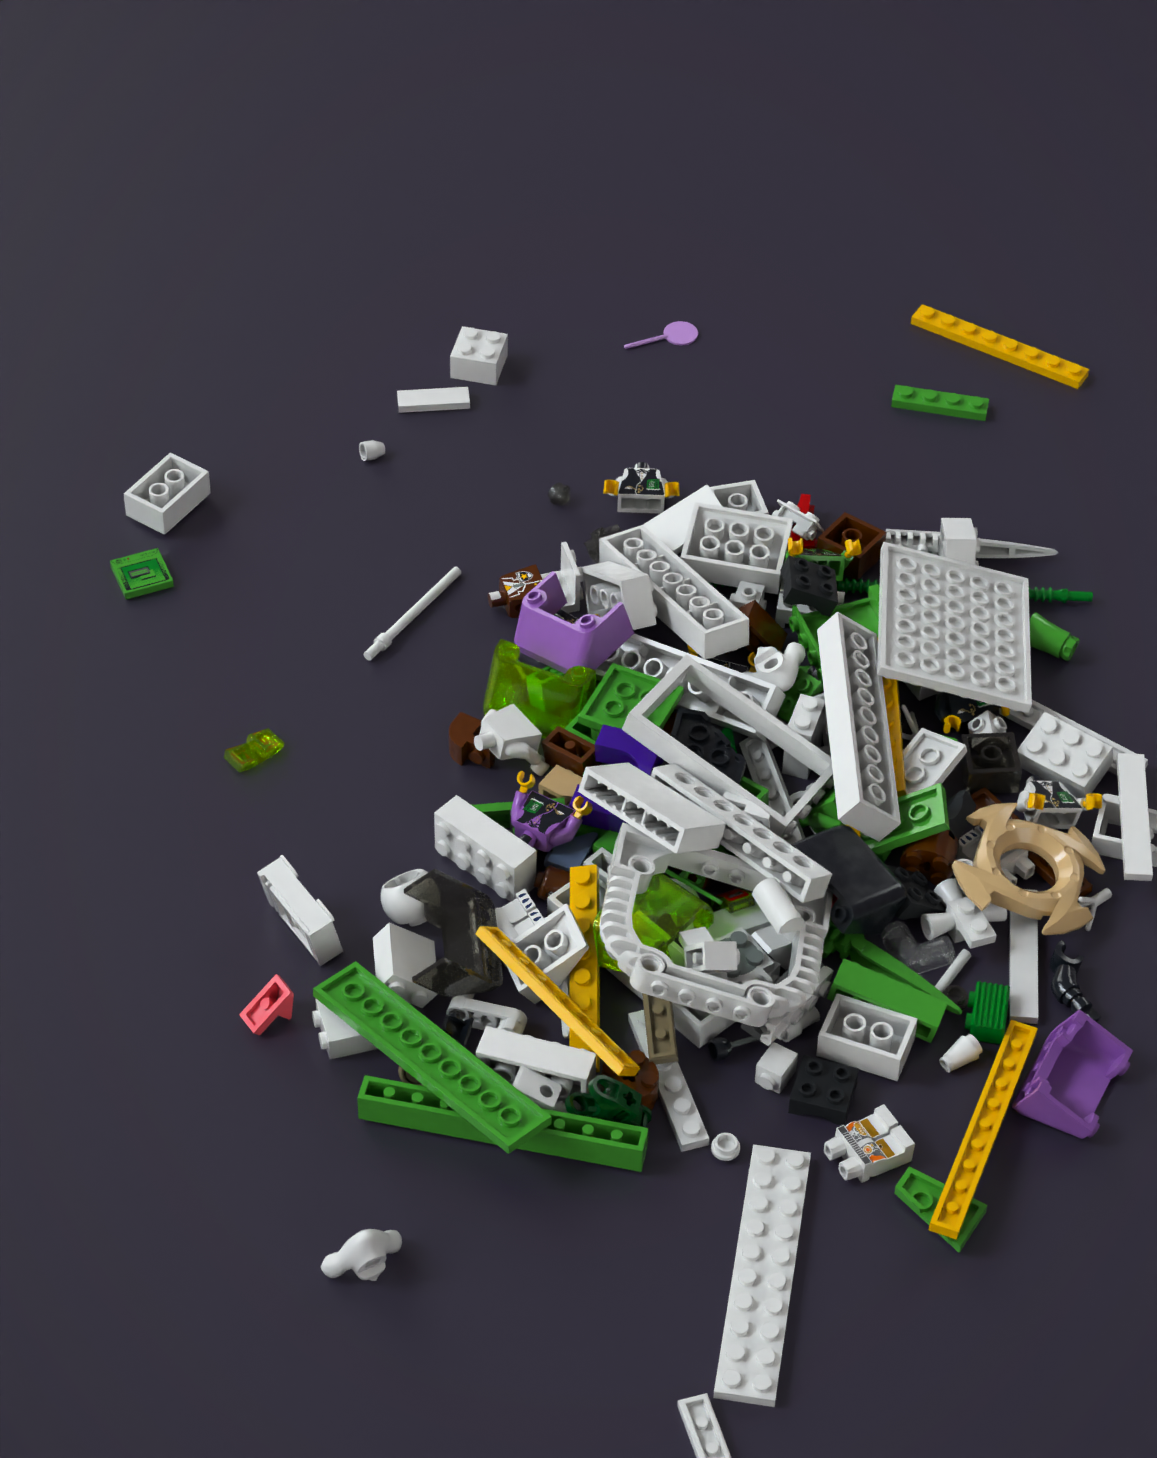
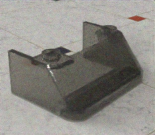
(459, 911)

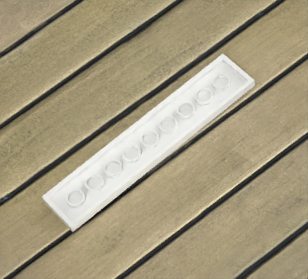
(762, 1276)

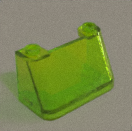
(539, 694)
(659, 917)

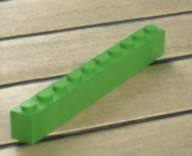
(566, 1137)

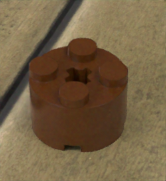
(931, 856)
(645, 1081)

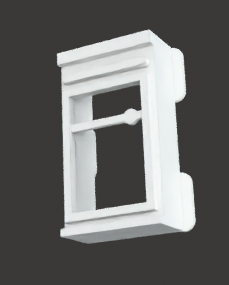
(1110, 814)
(300, 911)

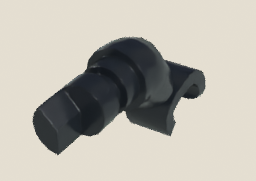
(1064, 982)

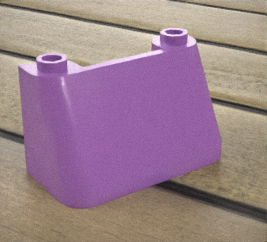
(1072, 1076)

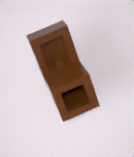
(461, 741)

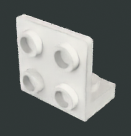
(569, 579)

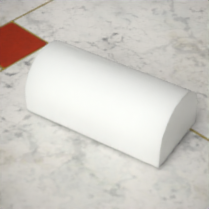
(777, 906)

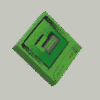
(141, 573)

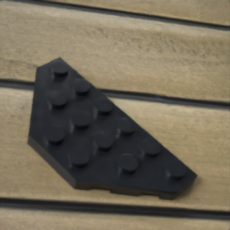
(699, 735)

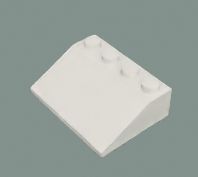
(736, 546)

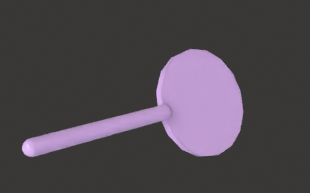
(677, 333)

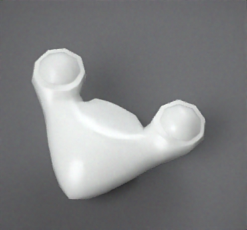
(778, 667)
(363, 1254)

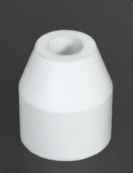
(371, 450)

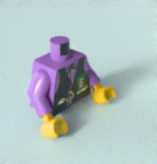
(542, 820)

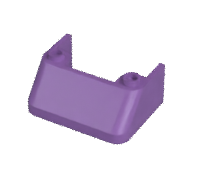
(561, 642)

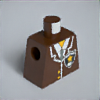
(514, 588)

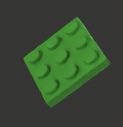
(619, 693)

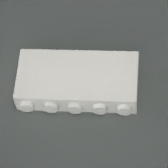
(652, 807)

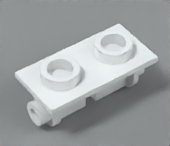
(805, 523)

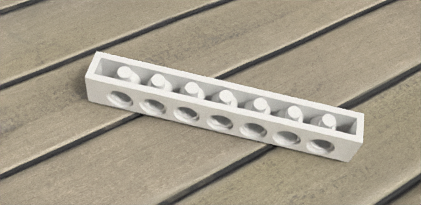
(751, 839)

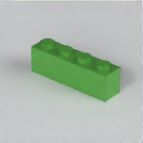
(878, 989)

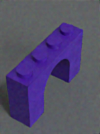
(616, 747)

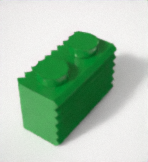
(989, 1012)

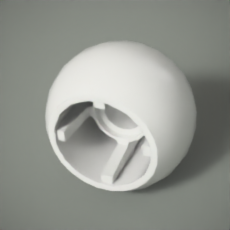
(399, 906)

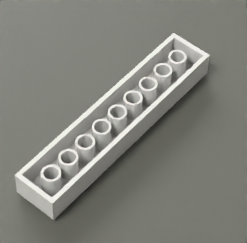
(858, 728)

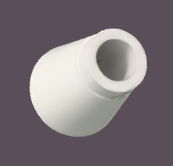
(962, 1052)

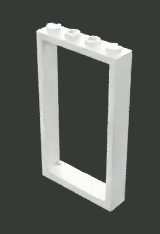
(674, 752)

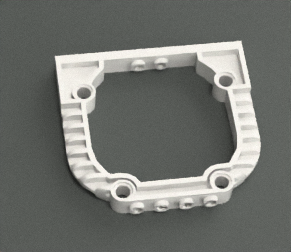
(651, 970)

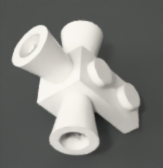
(962, 917)

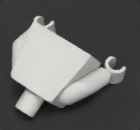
(511, 736)

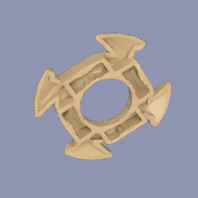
(1064, 852)

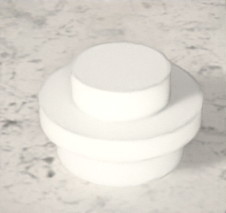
(725, 1147)

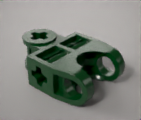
(615, 1104)

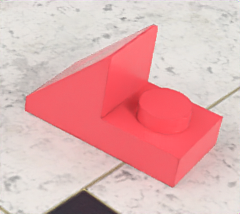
(270, 1002)

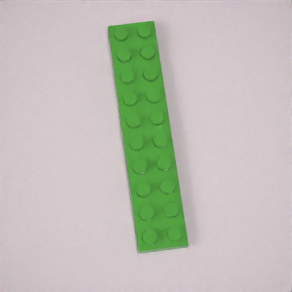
(432, 1057)

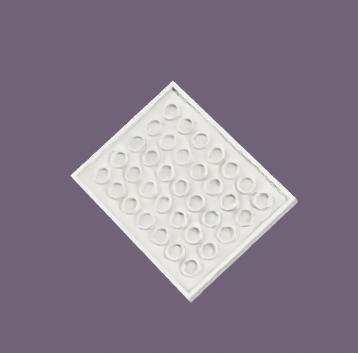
(954, 627)

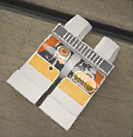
(870, 1146)

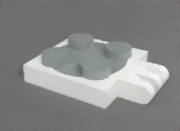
(753, 960)

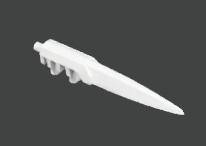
(929, 542)

